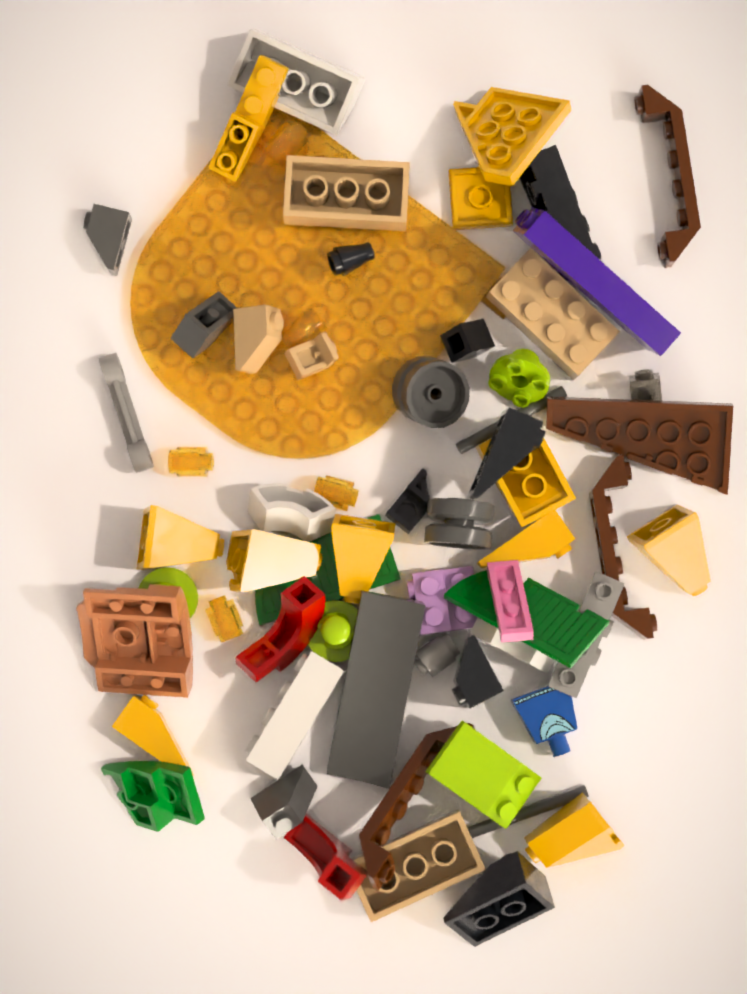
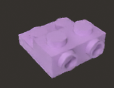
(440, 613)

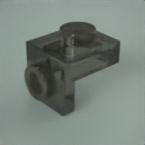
(645, 385)

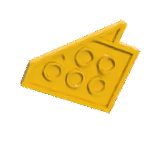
(509, 130)

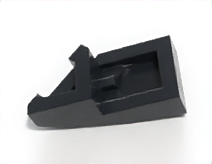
(411, 504)

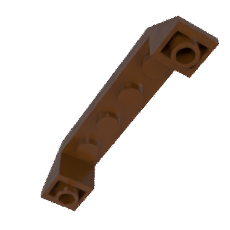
(657, 107)
(614, 478)
(394, 805)

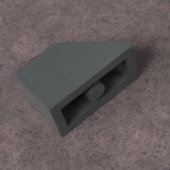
(108, 232)
(204, 324)
(285, 801)

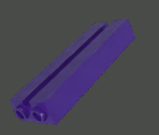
(595, 280)

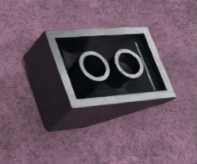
(510, 443)
(500, 900)

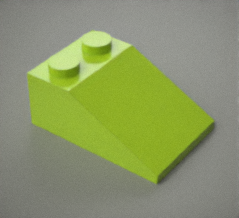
(483, 774)

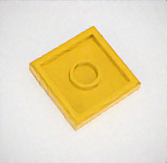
(478, 202)

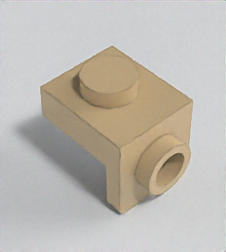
(312, 356)

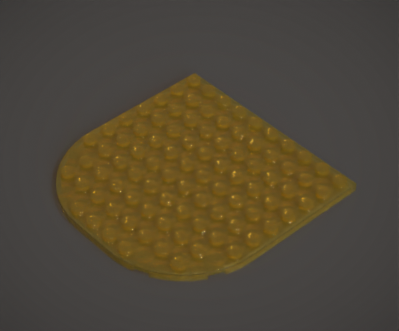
(378, 316)

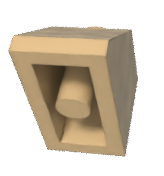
(256, 335)

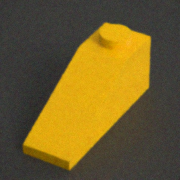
(537, 542)
(149, 730)

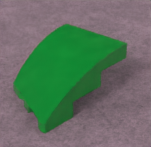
(156, 792)

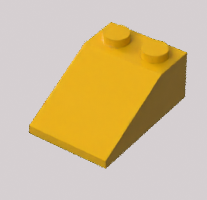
(533, 485)

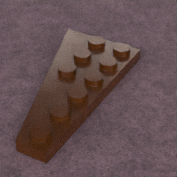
(664, 435)

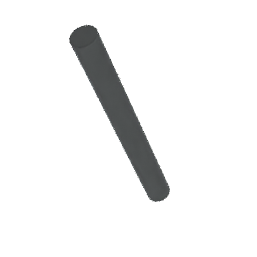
(487, 432)
(530, 811)

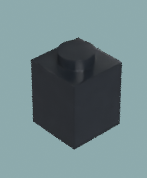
(467, 340)

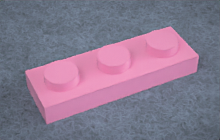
(509, 601)

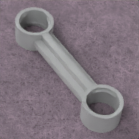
(128, 419)

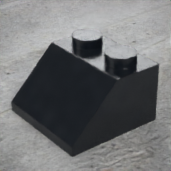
(474, 676)

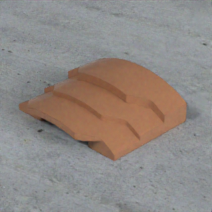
(138, 640)

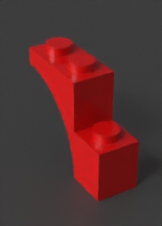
(329, 858)

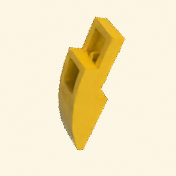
(249, 118)

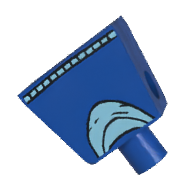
(547, 717)

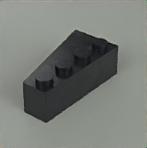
(550, 190)

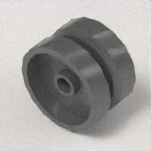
(430, 391)
(459, 519)

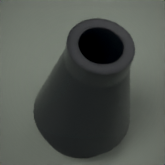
(348, 258)

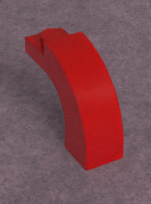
(297, 623)

